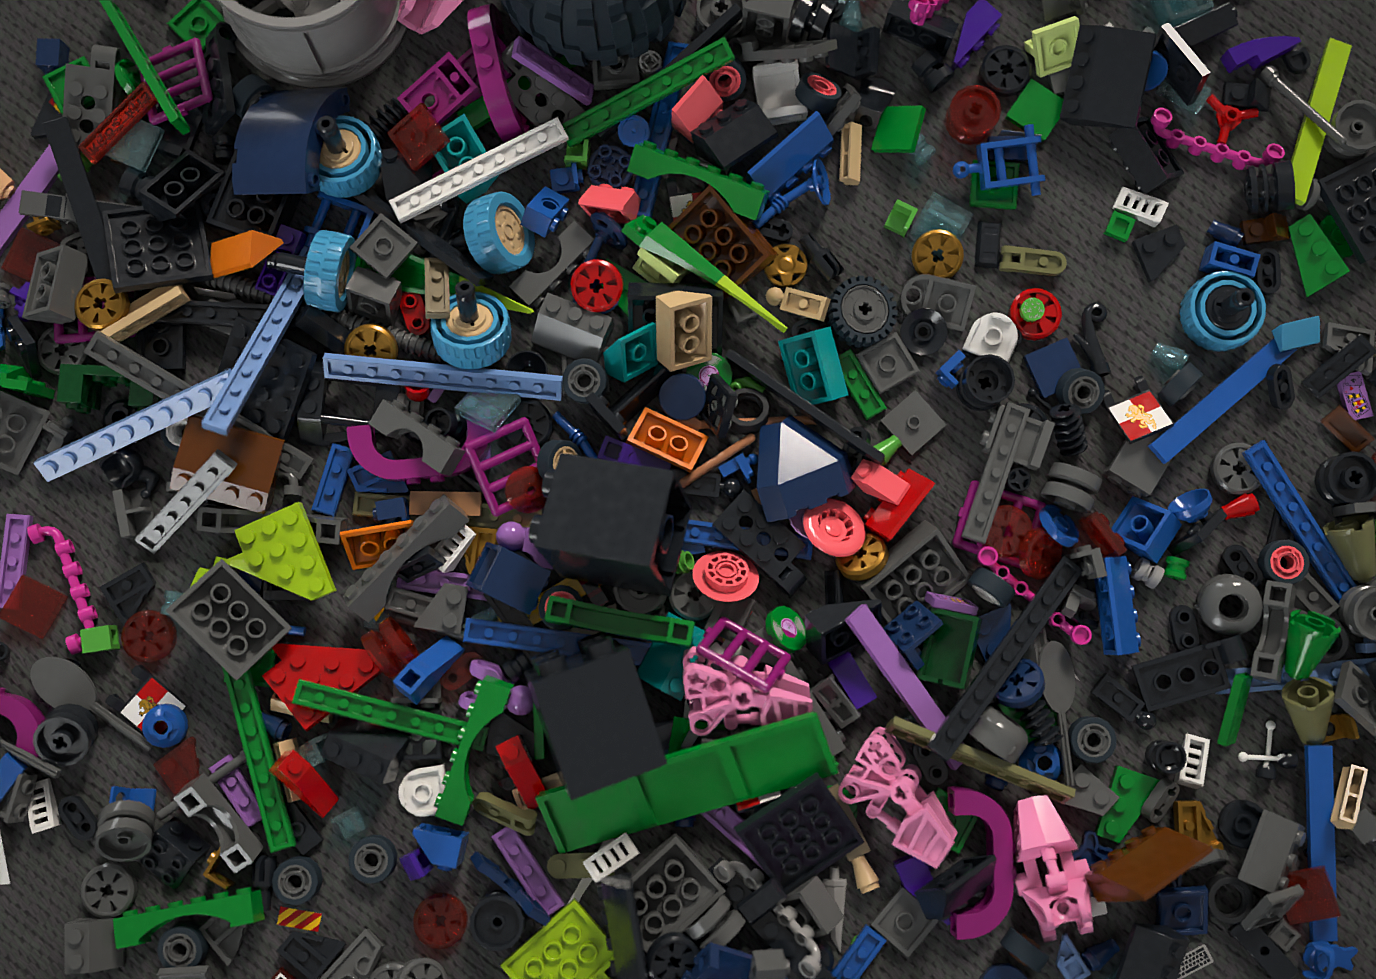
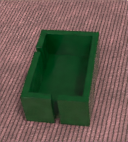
(951, 649)

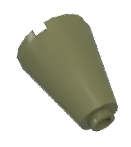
(1354, 545)
(1309, 708)

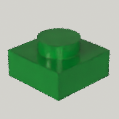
(1119, 226)

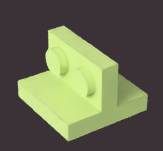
(1053, 46)
(658, 269)

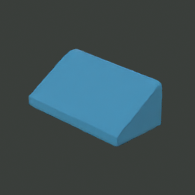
(1297, 333)

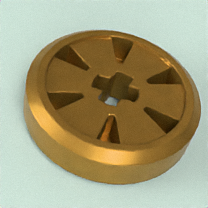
(951, 251)
(88, 305)
(371, 335)
(872, 562)

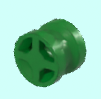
(1176, 568)

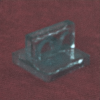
(943, 215)

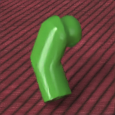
(746, 382)

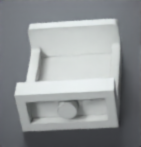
(776, 92)

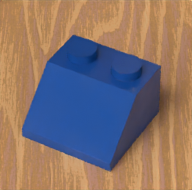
(1146, 528)
(442, 845)

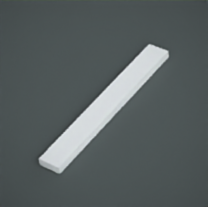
(478, 170)

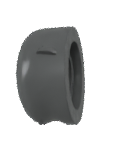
(1213, 592)
(1000, 734)

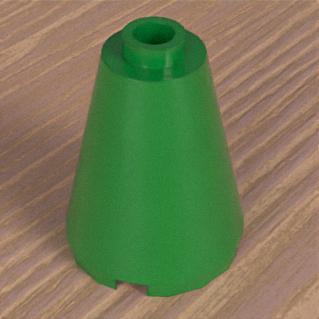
(1308, 642)

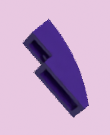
(1258, 52)
(852, 680)
(416, 864)

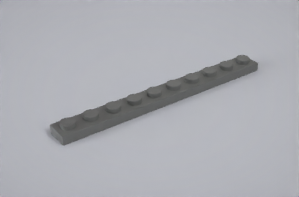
(166, 384)

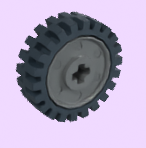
(872, 300)

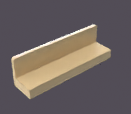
(147, 310)

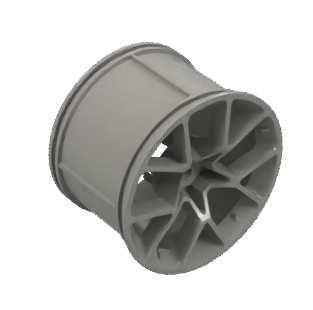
(322, 46)

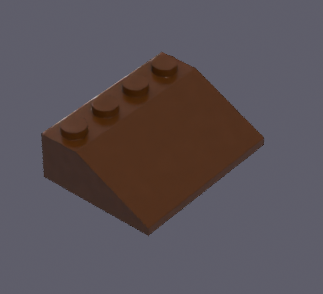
(724, 238)
(257, 460)
(1144, 865)

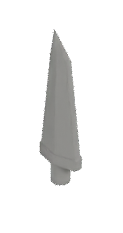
(837, 889)

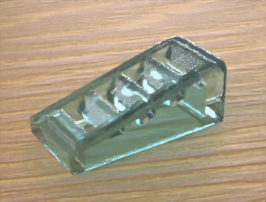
(1172, 96)

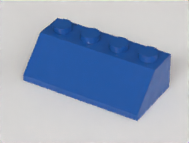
(792, 157)
(1116, 608)

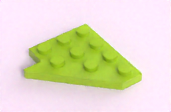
(285, 553)
(563, 949)

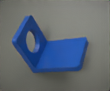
(145, 796)

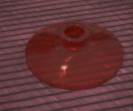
(517, 487)

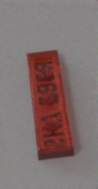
(118, 123)

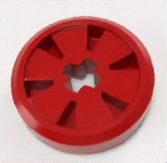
(586, 275)
(1046, 324)

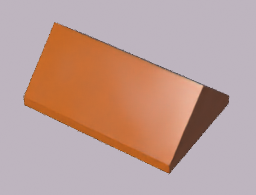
(241, 252)
(667, 439)
(368, 543)

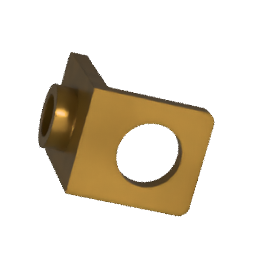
(43, 226)
(1344, 727)
(213, 875)

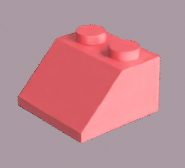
(696, 107)
(617, 203)

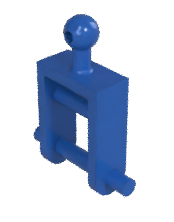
(983, 165)
(357, 210)

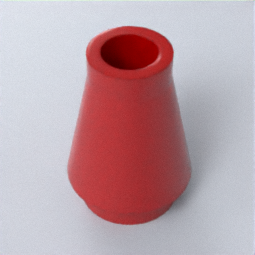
(1242, 506)

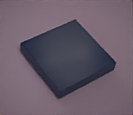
(1050, 364)
(1183, 909)

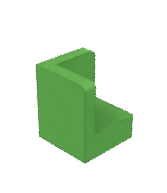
(578, 154)
(900, 218)
(100, 639)

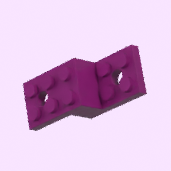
(450, 82)

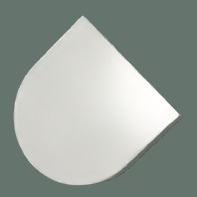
(992, 335)
(420, 790)

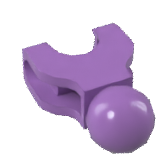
(515, 537)
(520, 700)

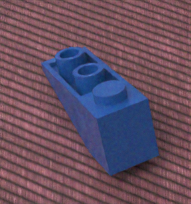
(427, 669)

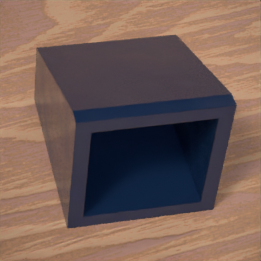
(508, 578)

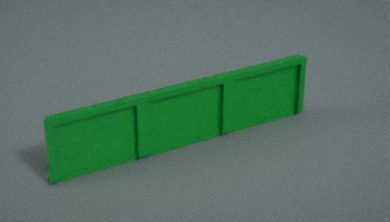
(693, 783)

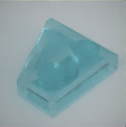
(487, 408)

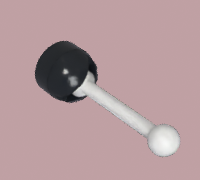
(1286, 758)
(1266, 768)

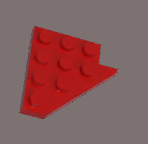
(328, 666)

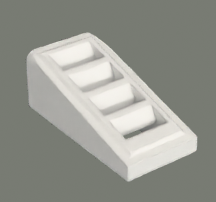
(1137, 214)
(452, 560)
(1199, 773)
(50, 803)
(594, 870)

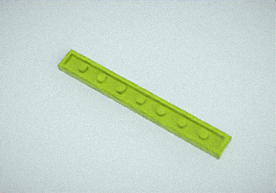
(1322, 100)

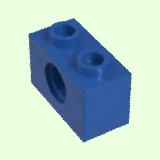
(545, 212)
(1226, 257)

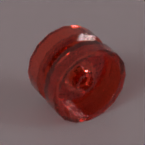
(972, 114)
(389, 647)

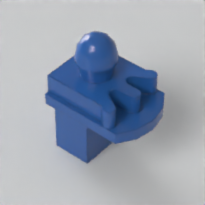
(739, 463)

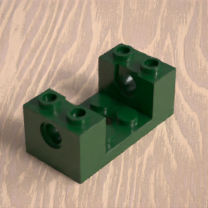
(82, 388)

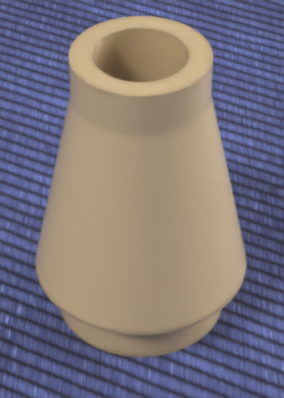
(864, 875)

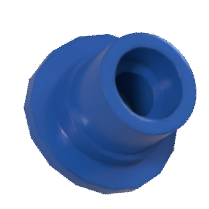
(633, 130)

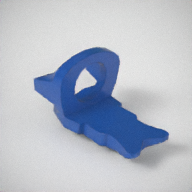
(1322, 954)

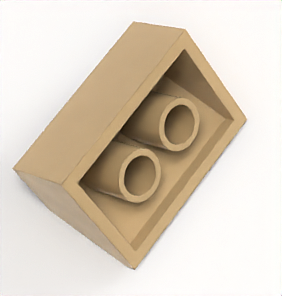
(683, 329)

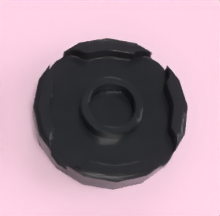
(1236, 819)

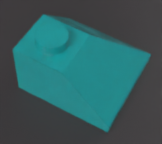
(632, 354)

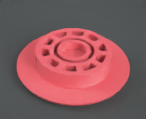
(830, 532)
(726, 570)

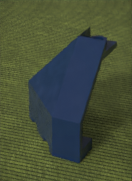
(798, 469)

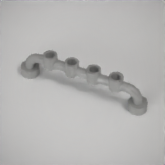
(786, 916)

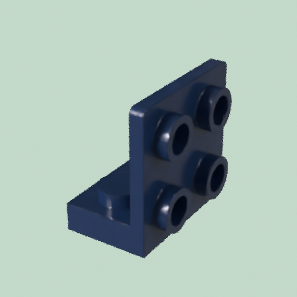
(912, 629)

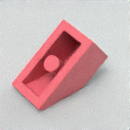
(880, 482)

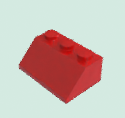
(889, 517)

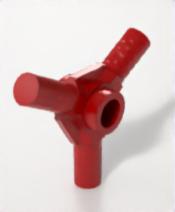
(1229, 117)

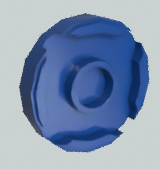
(1058, 526)

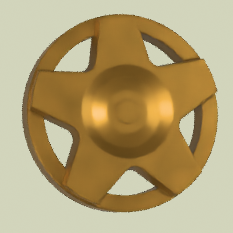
(786, 266)

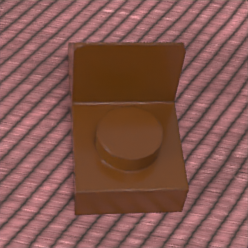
(1265, 230)

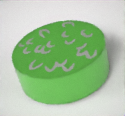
(1032, 310)

